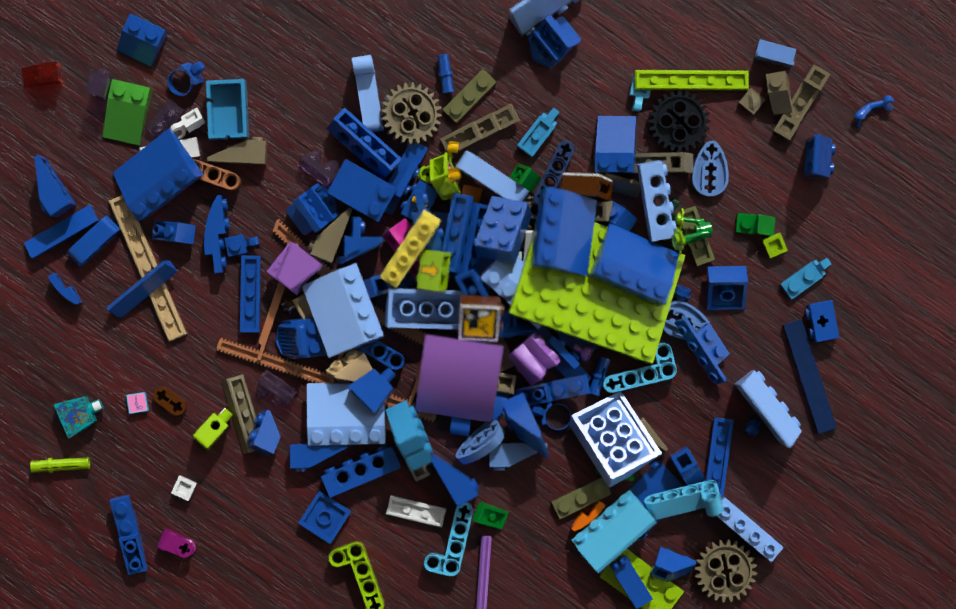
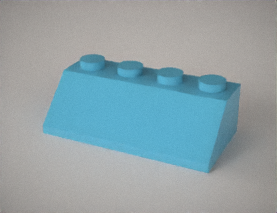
(613, 531)

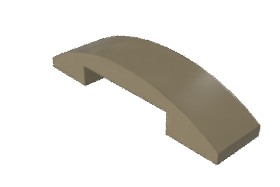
(802, 101)

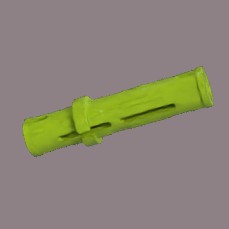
(59, 464)

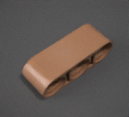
(222, 178)

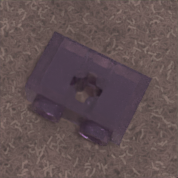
(99, 83)

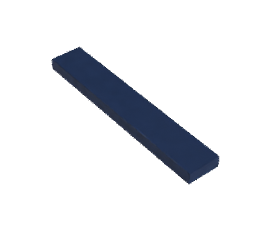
(809, 376)

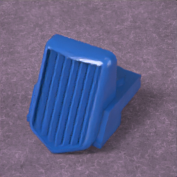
(552, 41)
(313, 209)
(355, 244)
(299, 339)

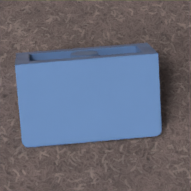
(775, 53)

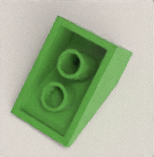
(126, 112)

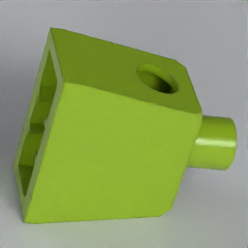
(206, 435)

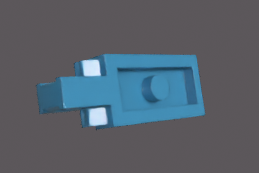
(538, 133)
(805, 277)

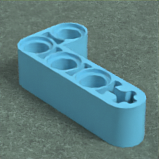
(639, 372)
(686, 499)
(453, 538)

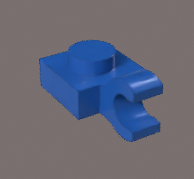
(238, 244)

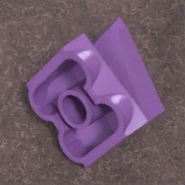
(294, 267)
(533, 358)

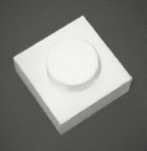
(184, 488)

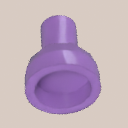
(585, 352)

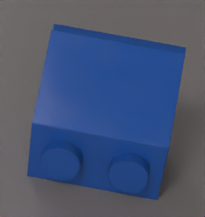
(141, 40)
(726, 287)

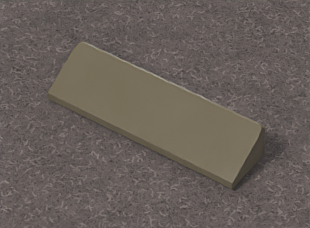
(241, 408)

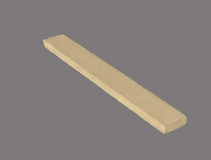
(145, 263)

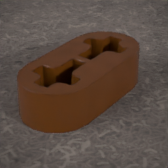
(167, 404)

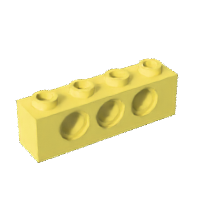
(410, 248)

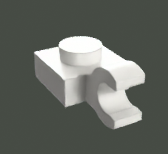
(190, 122)

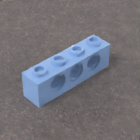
(646, 172)
(749, 530)

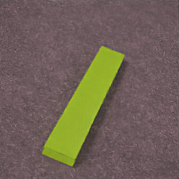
(691, 80)

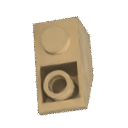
(350, 367)

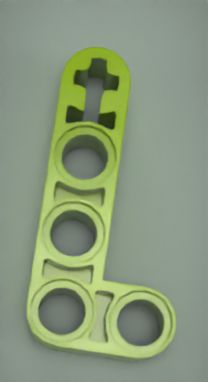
(361, 579)

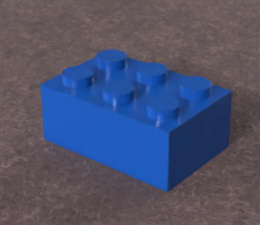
(503, 229)

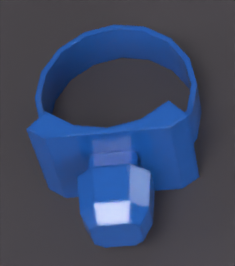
(193, 71)
(539, 410)

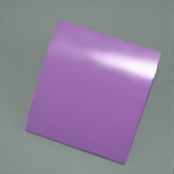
(458, 378)

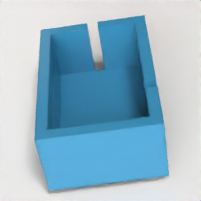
(229, 109)
(410, 435)

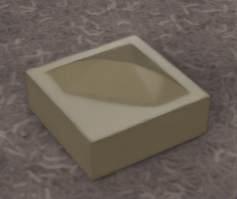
(751, 101)

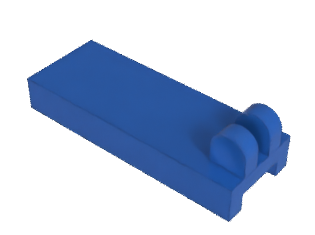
(630, 581)

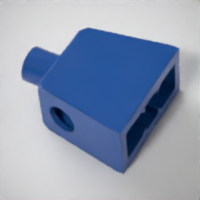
(373, 389)

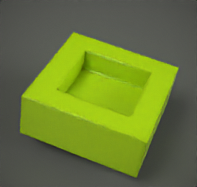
(775, 245)

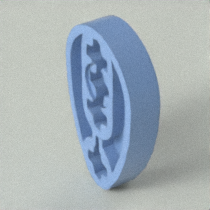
(721, 173)
(687, 311)
(481, 442)

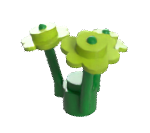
(701, 231)

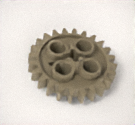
(425, 106)
(742, 567)

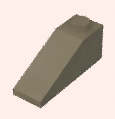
(247, 152)
(675, 162)
(327, 242)

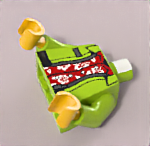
(444, 175)

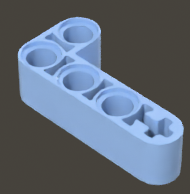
(368, 92)
(490, 177)

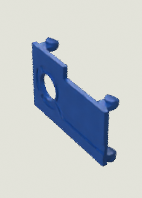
(654, 481)

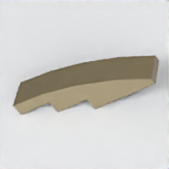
(482, 128)

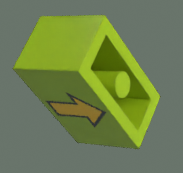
(433, 270)

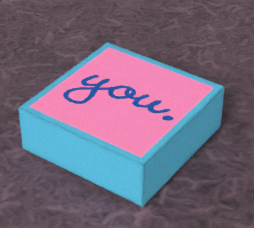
(137, 402)

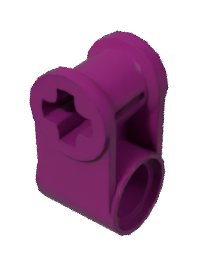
(173, 542)

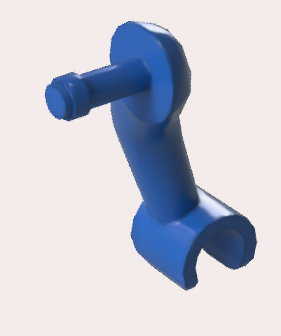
(861, 114)

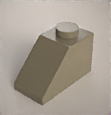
(779, 92)

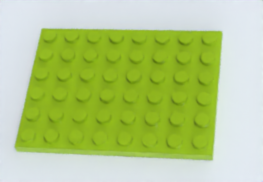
(590, 307)

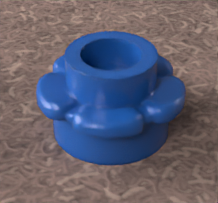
(682, 292)
(752, 427)

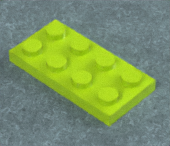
(663, 593)

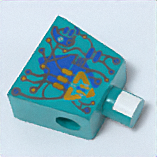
(77, 414)

